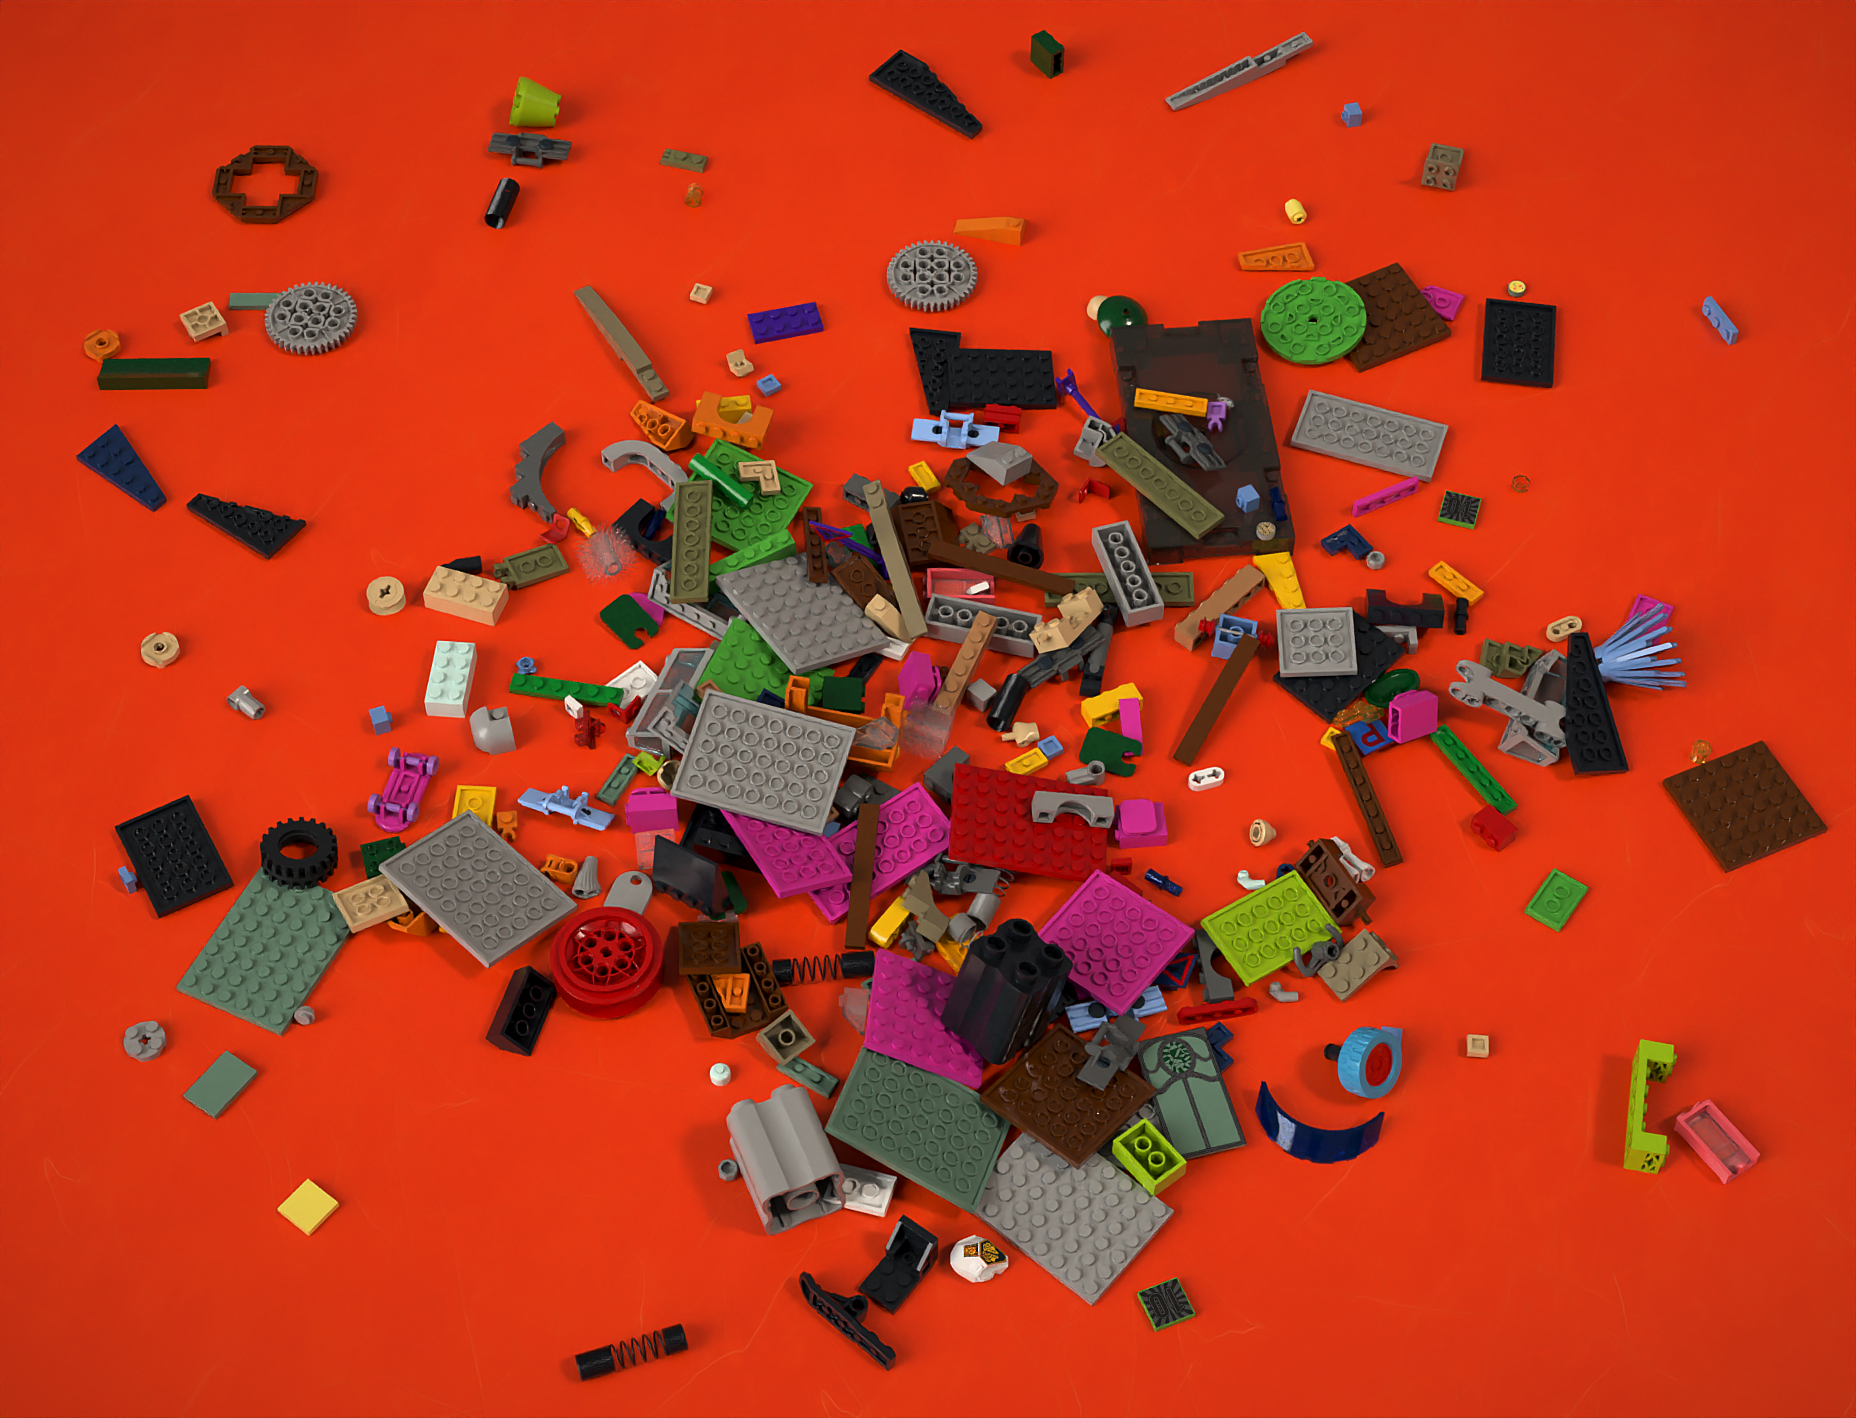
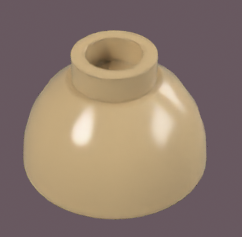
(1261, 832)

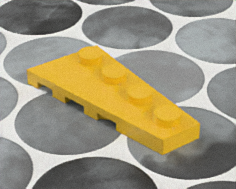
(1281, 579)

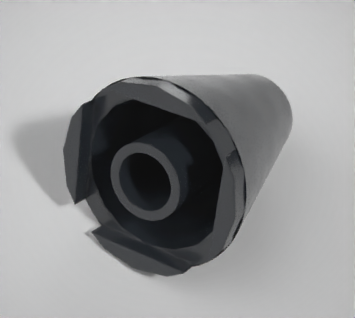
(1027, 547)

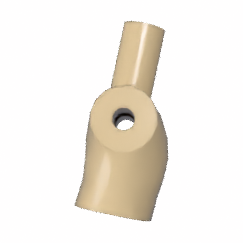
(1023, 733)

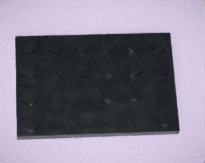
(1518, 343)
(1001, 378)
(1335, 693)
(174, 856)

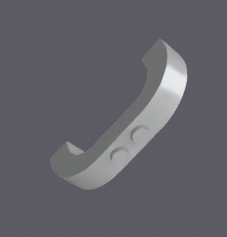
(643, 453)

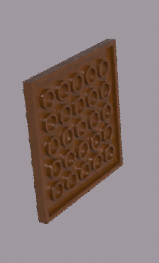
(1396, 318)
(1744, 806)
(1058, 1108)

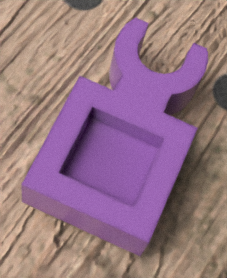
(1215, 414)

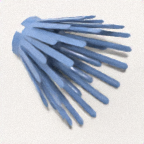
(1620, 655)

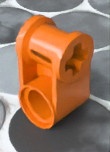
(558, 868)

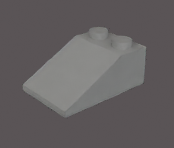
(1002, 461)

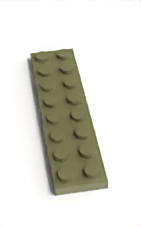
(1160, 485)
(691, 542)
(1173, 587)

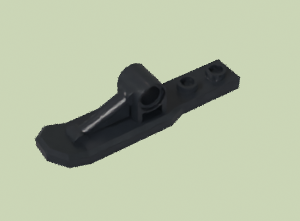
(843, 1316)

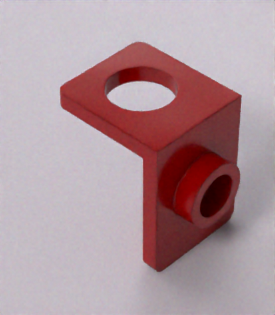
(1095, 487)
(556, 534)
(630, 711)

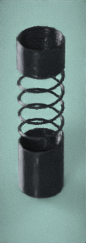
(853, 965)
(601, 1362)

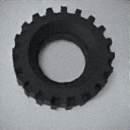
(299, 871)

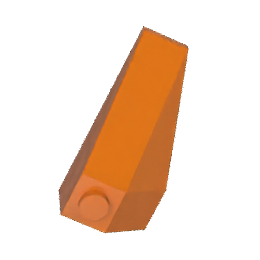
(997, 229)
(662, 427)
(414, 921)

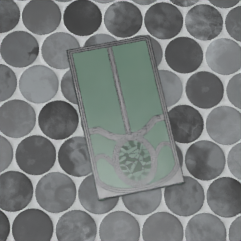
(1190, 1094)

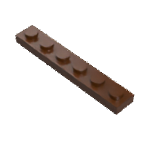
(814, 546)

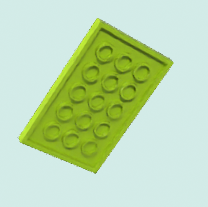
(1266, 925)

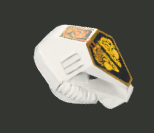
(977, 1259)

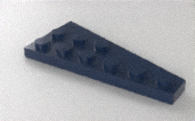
(119, 464)

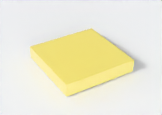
(308, 1207)

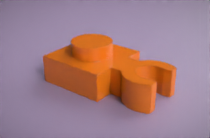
(507, 824)

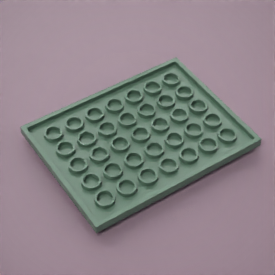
(268, 953)
(919, 1126)

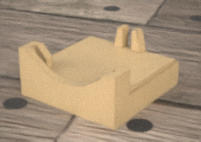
(204, 322)

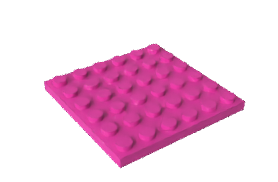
(1114, 941)
(908, 1023)

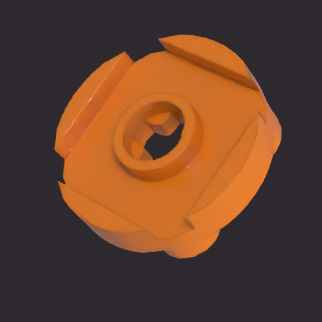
(97, 352)

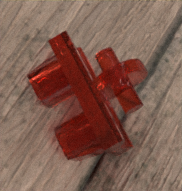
(591, 729)

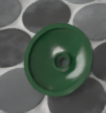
(1112, 313)
(1391, 685)

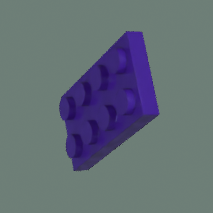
(785, 323)

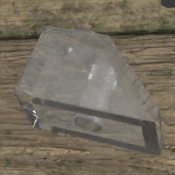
(997, 530)
(877, 734)
(855, 1007)

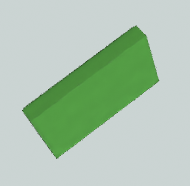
(1556, 900)

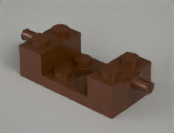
(1345, 898)

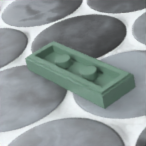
(251, 301)
(618, 781)
(810, 1076)

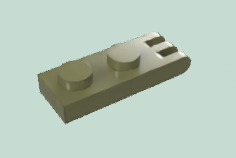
(684, 160)

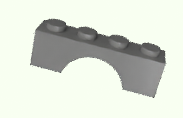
(1095, 809)

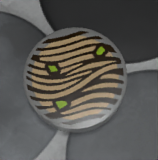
(1265, 531)

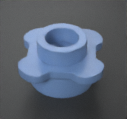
(528, 663)

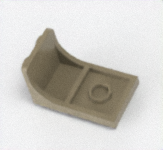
(1442, 166)
(1357, 964)

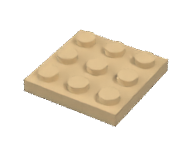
(370, 903)

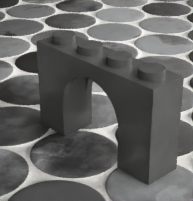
(940, 776)

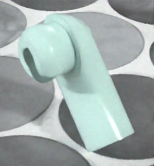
(1244, 879)

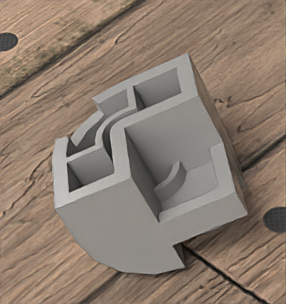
(1093, 436)
(492, 730)

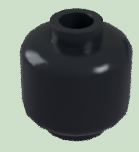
(913, 494)

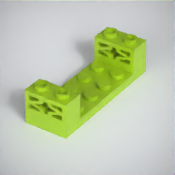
(1646, 1150)

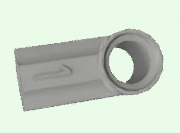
(243, 700)
(1086, 774)

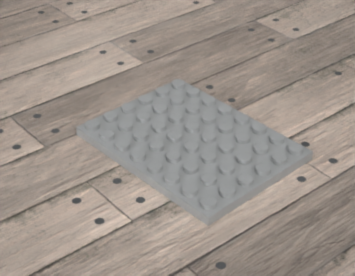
(801, 619)
(763, 762)
(478, 888)
(1070, 1220)

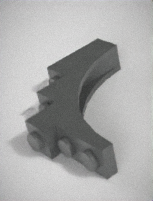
(535, 455)

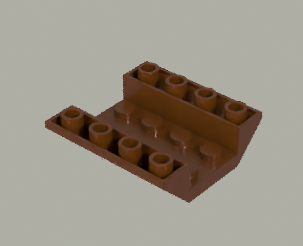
(919, 524)
(764, 999)

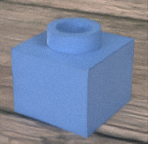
(1352, 114)
(1247, 499)
(380, 720)

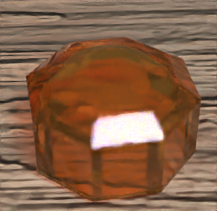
(1520, 483)

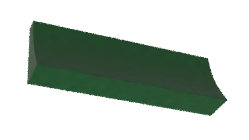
(154, 374)

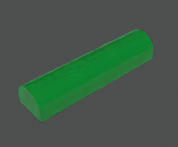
(722, 481)

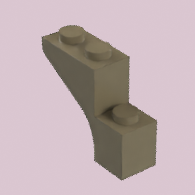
(920, 902)

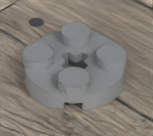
(140, 1031)

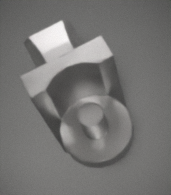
(914, 942)

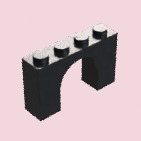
(634, 522)
(1382, 611)

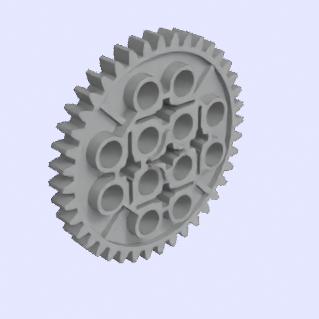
(932, 275)
(311, 318)

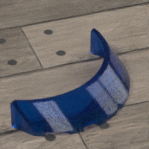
(1313, 1143)

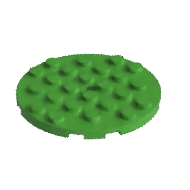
(1294, 338)

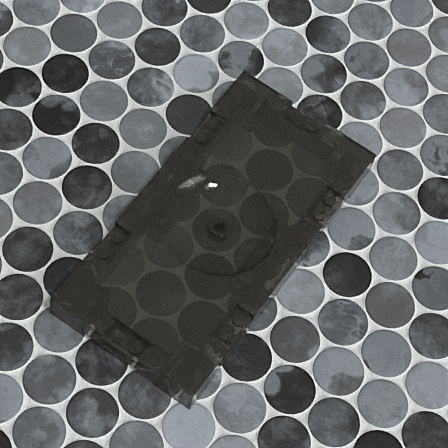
(1219, 365)

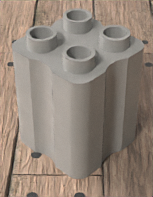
(785, 1158)

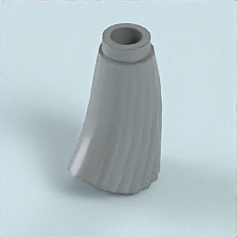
(586, 882)

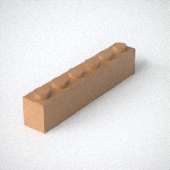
(1226, 600)
(966, 663)

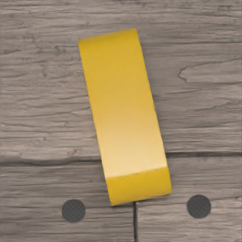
(890, 924)

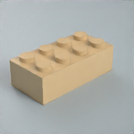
(466, 595)

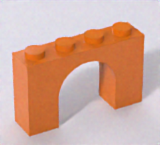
(749, 434)

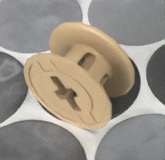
(386, 595)

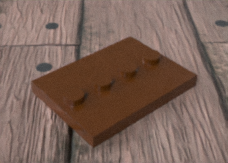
(709, 948)

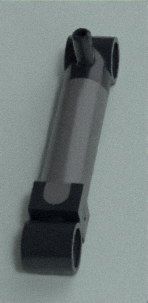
(1097, 658)

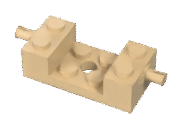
(1077, 614)

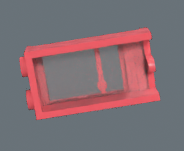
(955, 583)
(1716, 1141)

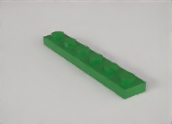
(560, 689)
(1473, 770)

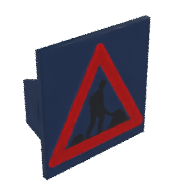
(1177, 972)

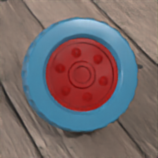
(1367, 1061)

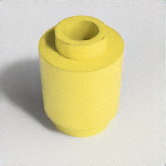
(1295, 211)

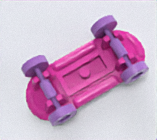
(404, 790)

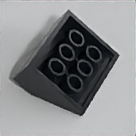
(689, 878)

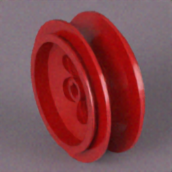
(619, 990)

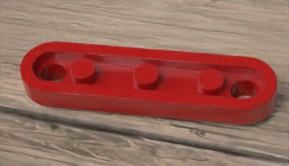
(1218, 1011)

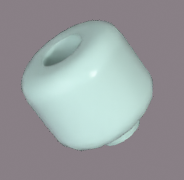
(720, 1074)

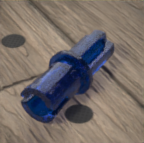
(1278, 505)
(654, 525)
(1163, 882)

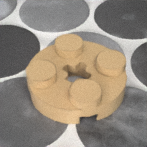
(160, 658)

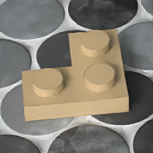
(764, 472)

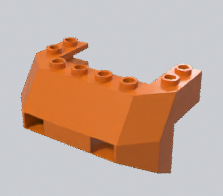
(859, 757)

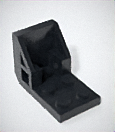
(906, 1262)

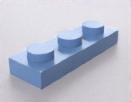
(1720, 320)

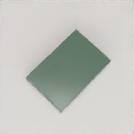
(220, 1084)

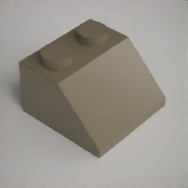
(785, 1038)

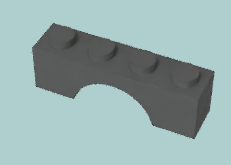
(1215, 986)

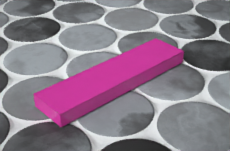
(1385, 496)

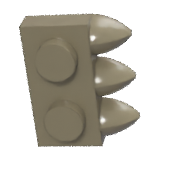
(976, 540)

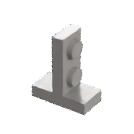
(1402, 634)

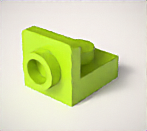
(647, 762)

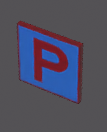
(1369, 736)

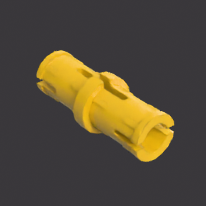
(581, 522)

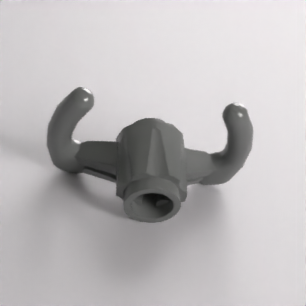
(1321, 952)

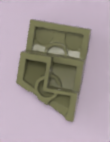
(1507, 659)

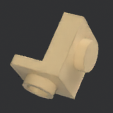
(738, 363)

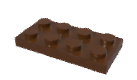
(863, 582)

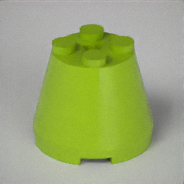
(534, 105)

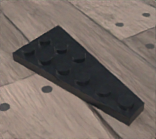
(930, 356)
(249, 525)

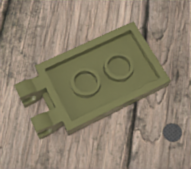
(531, 566)

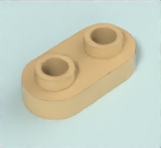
(1561, 629)

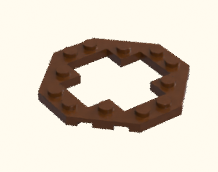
(287, 203)
(1020, 503)

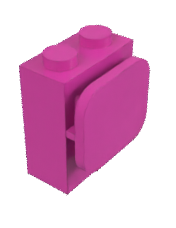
(919, 680)
(1412, 715)
(651, 810)
(1140, 824)

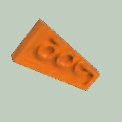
(1282, 257)

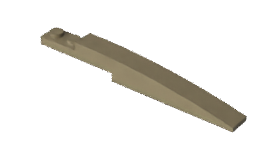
(622, 342)
(895, 559)

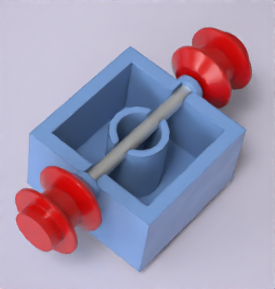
(1230, 632)

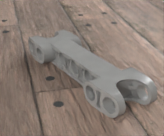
(1483, 690)

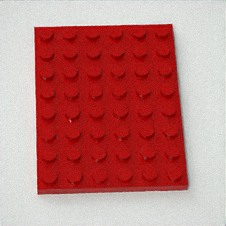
(996, 826)

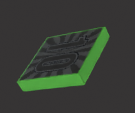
(1459, 509)
(1166, 1304)

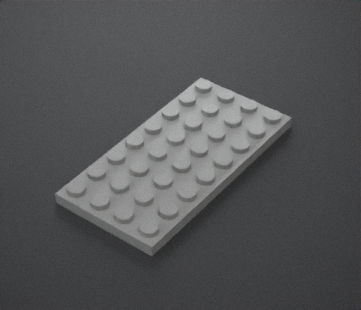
(1369, 435)

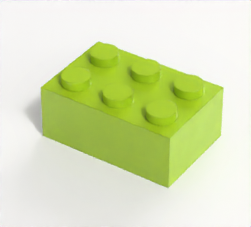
(1149, 1157)

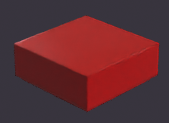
(1122, 865)

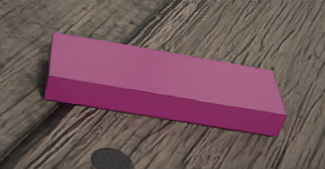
(1130, 721)

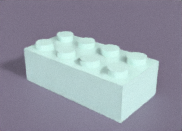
(450, 679)

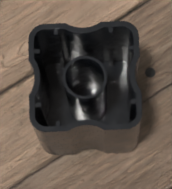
(1006, 991)

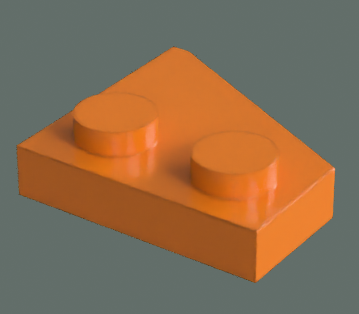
(732, 991)

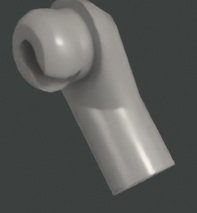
(1282, 996)

